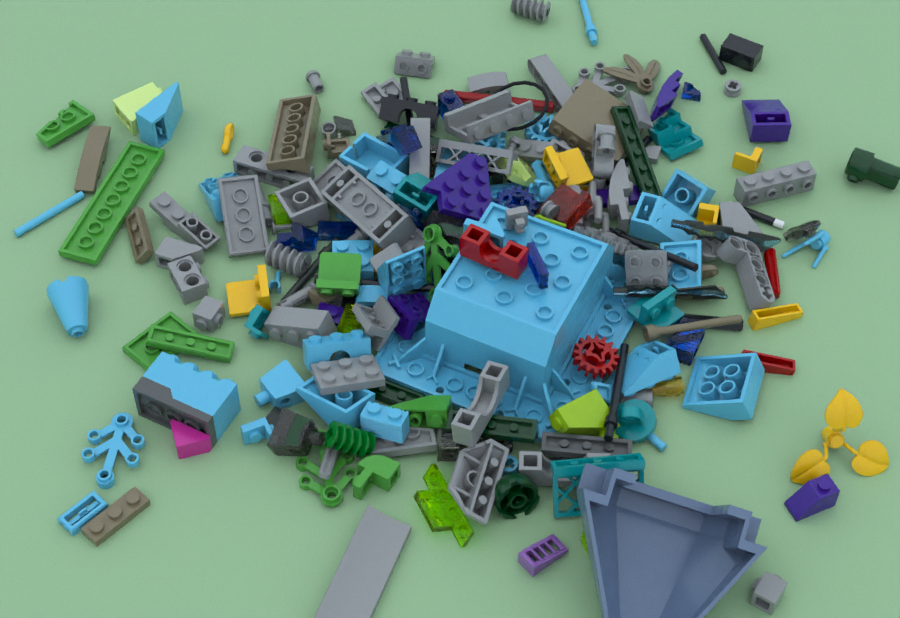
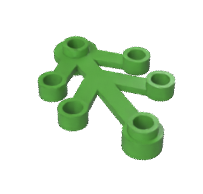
(433, 239)
(329, 489)

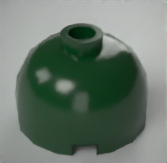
(515, 495)

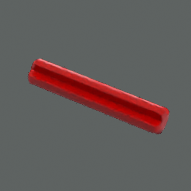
(772, 270)

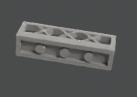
(479, 150)

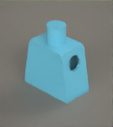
(279, 387)

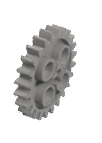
(619, 243)

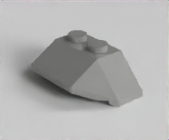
(476, 477)

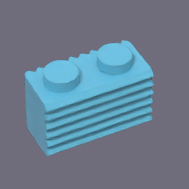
(385, 422)

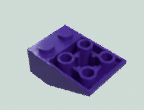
(766, 120)

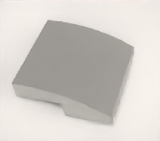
(374, 93)

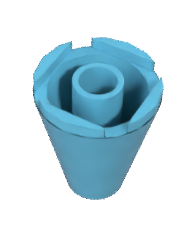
(71, 303)

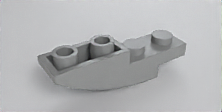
(619, 194)
(183, 224)

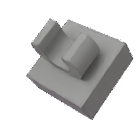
(516, 219)

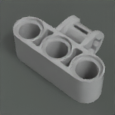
(603, 150)

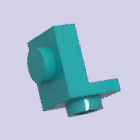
(256, 322)

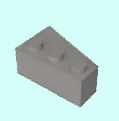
(294, 324)

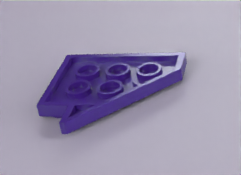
(463, 188)

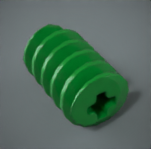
(350, 439)

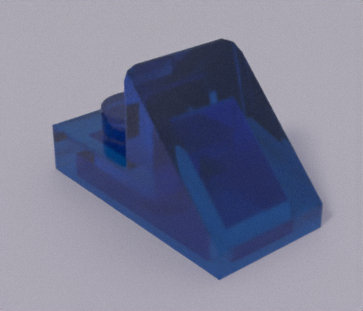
(299, 238)

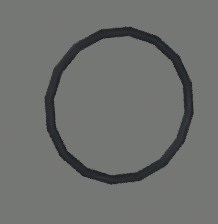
(544, 109)

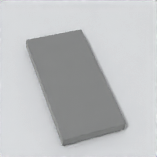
(243, 215)

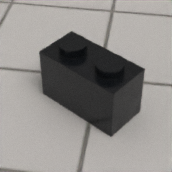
(741, 52)

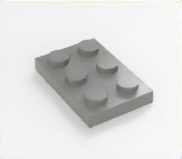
(347, 375)

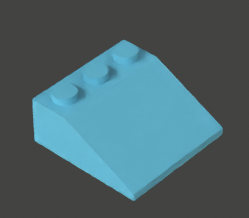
(725, 386)

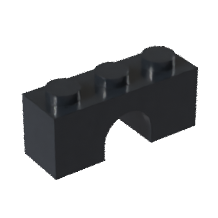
(393, 107)

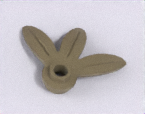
(642, 79)

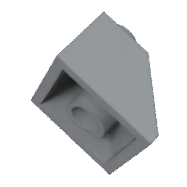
(303, 202)

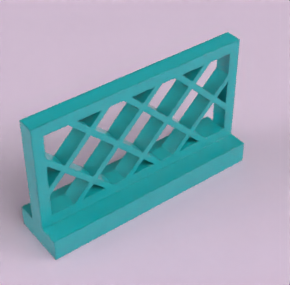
(574, 468)

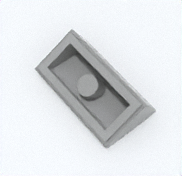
(638, 109)

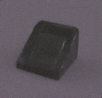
(344, 127)

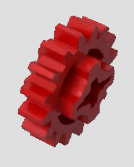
(595, 356)

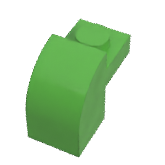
(375, 470)

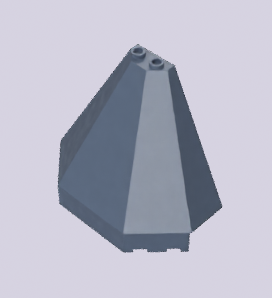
(660, 549)

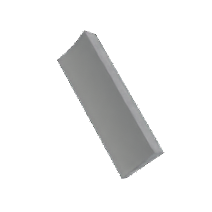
(365, 567)

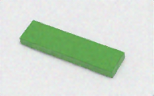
(190, 343)

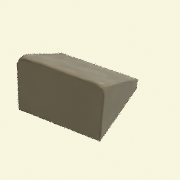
(316, 297)

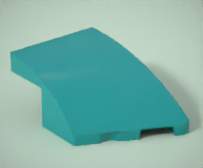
(674, 135)

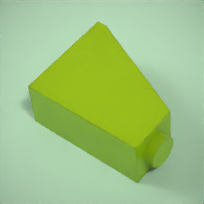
(581, 415)

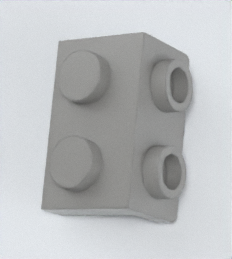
(414, 64)

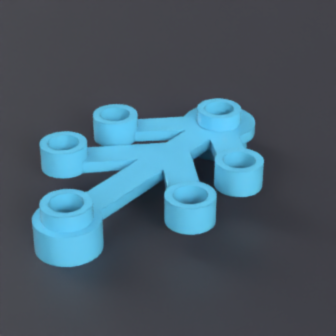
(113, 446)

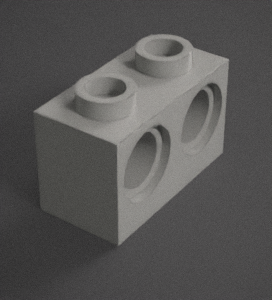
(188, 279)

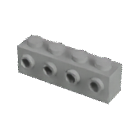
(774, 183)

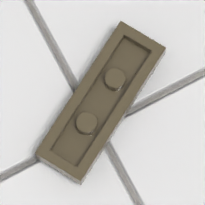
(139, 235)
(115, 516)

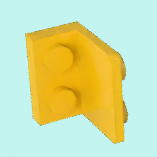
(566, 167)
(246, 294)

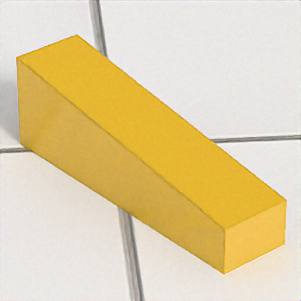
(774, 315)

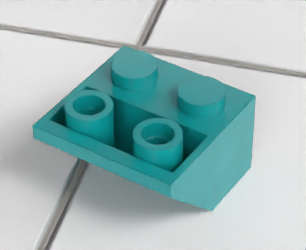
(410, 194)

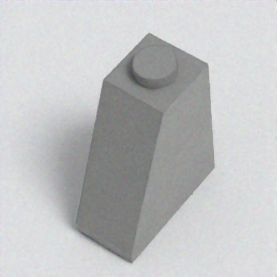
(734, 215)

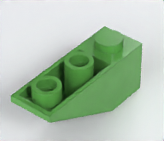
(427, 411)

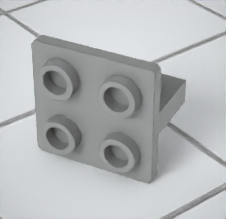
(647, 267)
(377, 321)

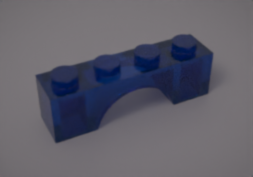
(402, 138)

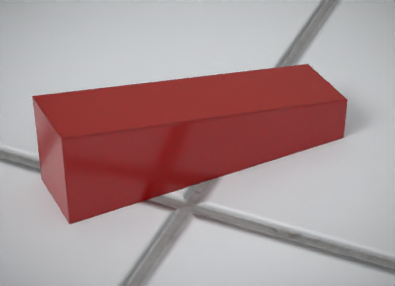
(775, 364)

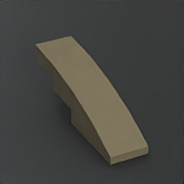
(92, 159)

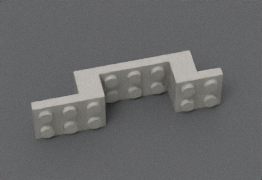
(367, 207)

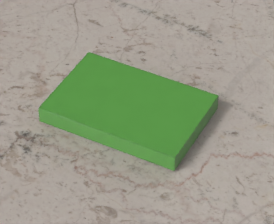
(146, 355)

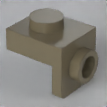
(335, 146)

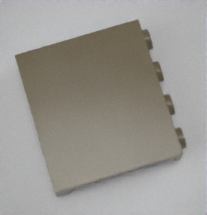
(579, 114)

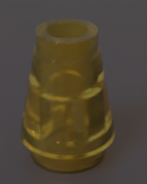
(669, 388)

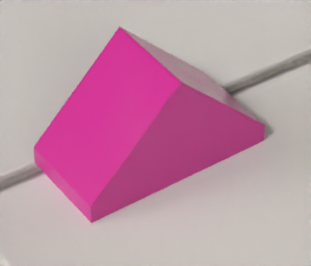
(189, 441)

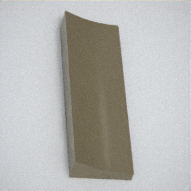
(294, 134)

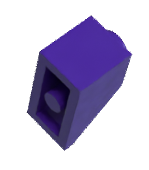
(813, 498)

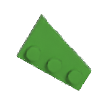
(66, 124)

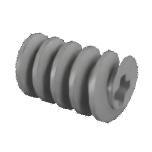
(531, 9)
(287, 262)

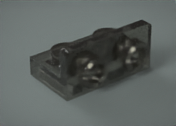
(448, 450)

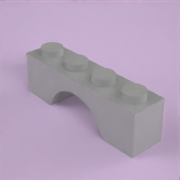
(471, 422)
(537, 468)

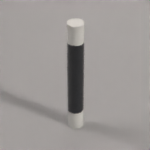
(765, 218)

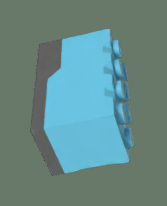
(186, 395)

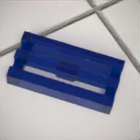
(537, 266)

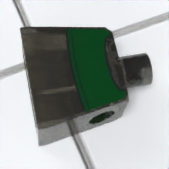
(451, 227)
(294, 435)

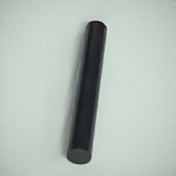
(714, 56)
(405, 93)

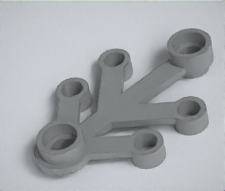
(585, 73)

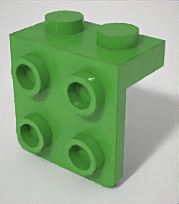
(339, 274)

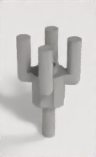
(595, 213)

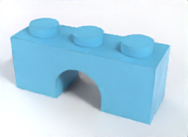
(321, 348)

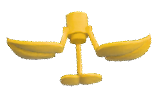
(841, 413)

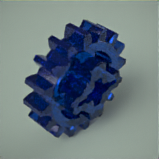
(517, 198)

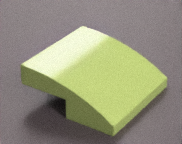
(520, 173)

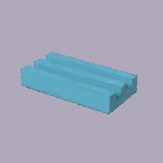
(85, 514)

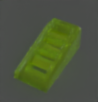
(278, 213)
(348, 321)

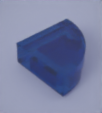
(690, 92)

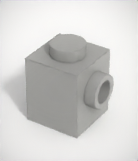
(209, 314)
(768, 592)

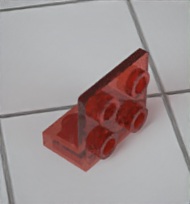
(572, 205)

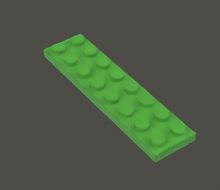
(111, 203)

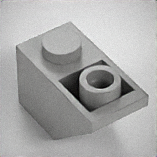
(174, 249)

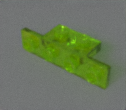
(441, 509)

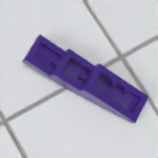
(666, 96)

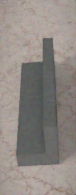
(577, 446)

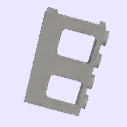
(487, 117)

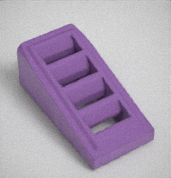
(533, 567)

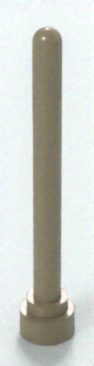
(653, 332)

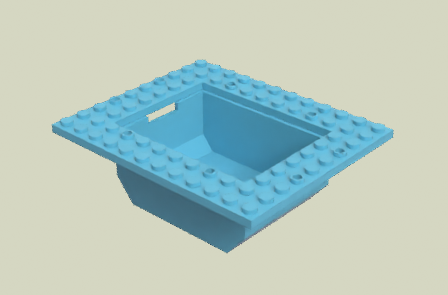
(515, 323)

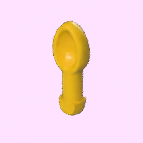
(228, 136)

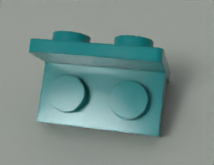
(657, 309)

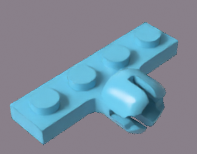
(543, 184)

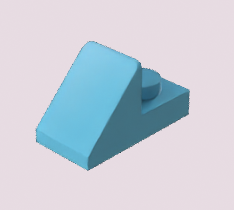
(496, 232)

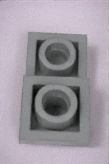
(487, 81)

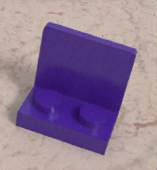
(411, 310)

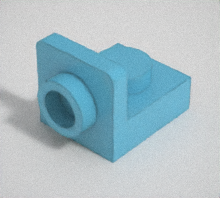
(256, 430)

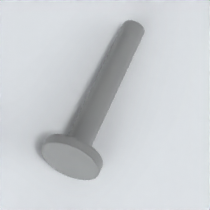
(284, 226)

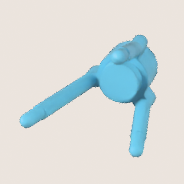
(818, 241)

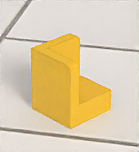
(747, 163)
(708, 213)

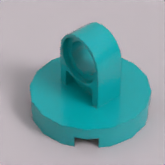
(636, 420)

